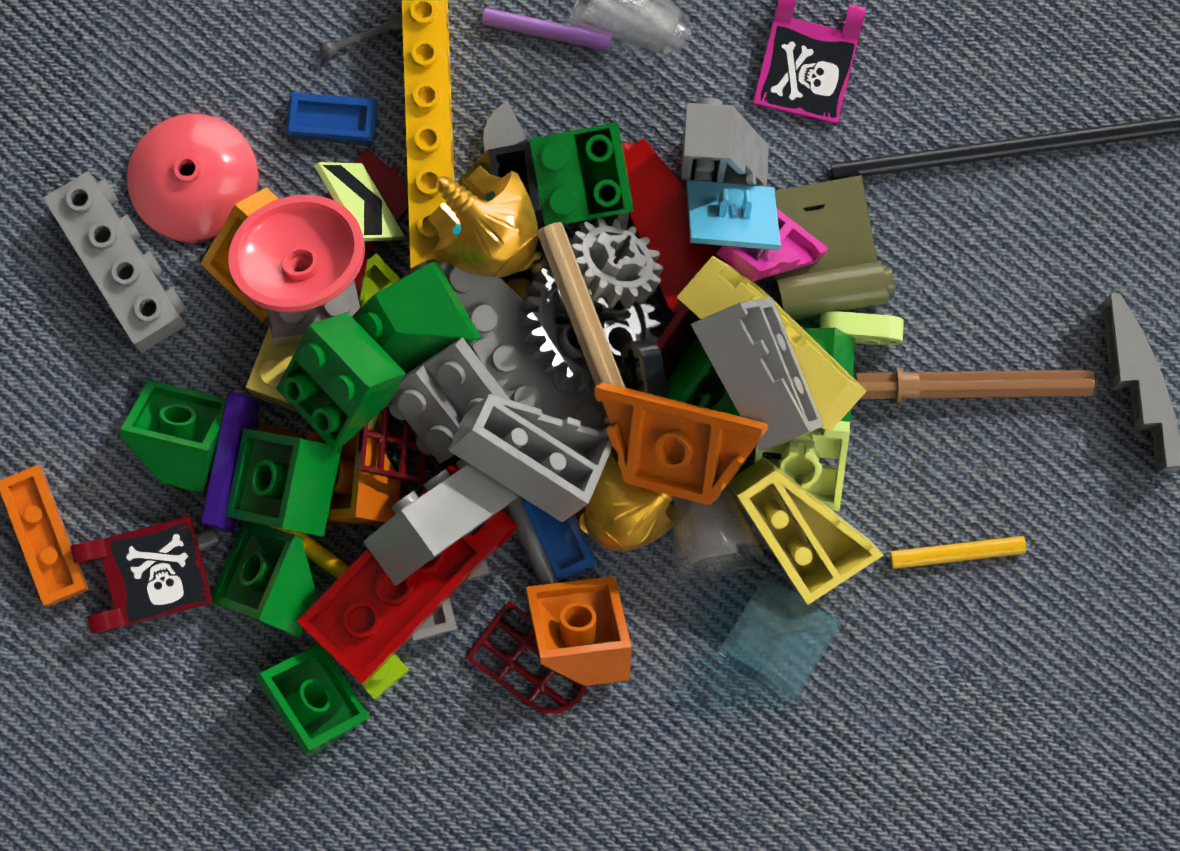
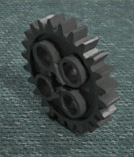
(548, 310)

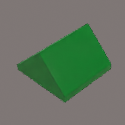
(313, 699)

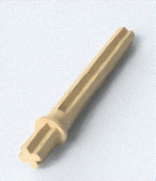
(579, 306)

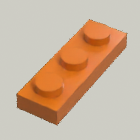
(42, 536)

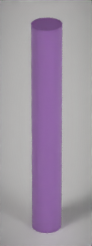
(545, 29)

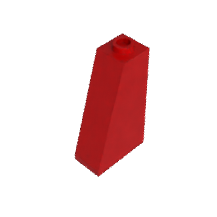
(663, 218)

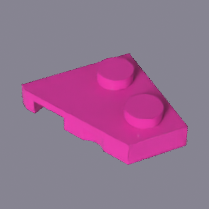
(796, 250)

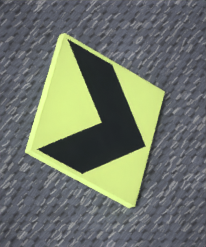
(355, 190)

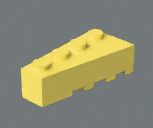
(830, 385)

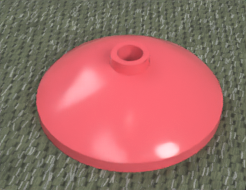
(198, 204)
(292, 237)

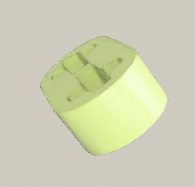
(866, 328)

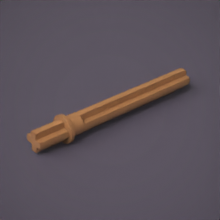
(976, 384)

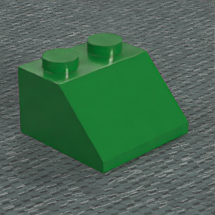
(283, 482)

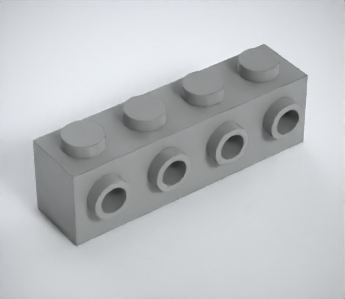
(115, 261)

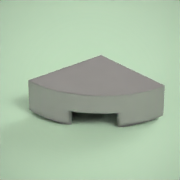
(502, 129)

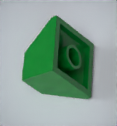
(417, 317)
(175, 433)
(267, 578)

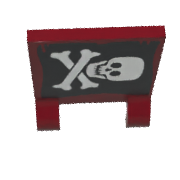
(148, 573)

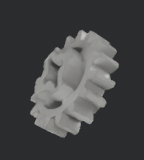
(616, 263)

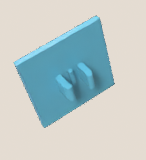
(732, 215)

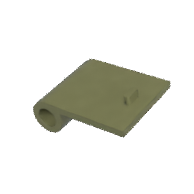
(849, 271)

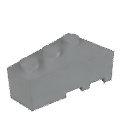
(721, 146)
(760, 369)
(533, 454)
(436, 519)

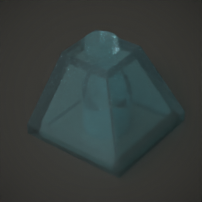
(780, 637)

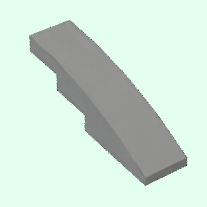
(1135, 367)

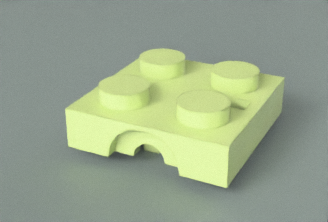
(802, 464)

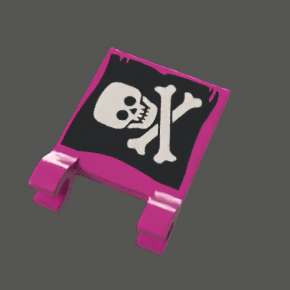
(808, 64)

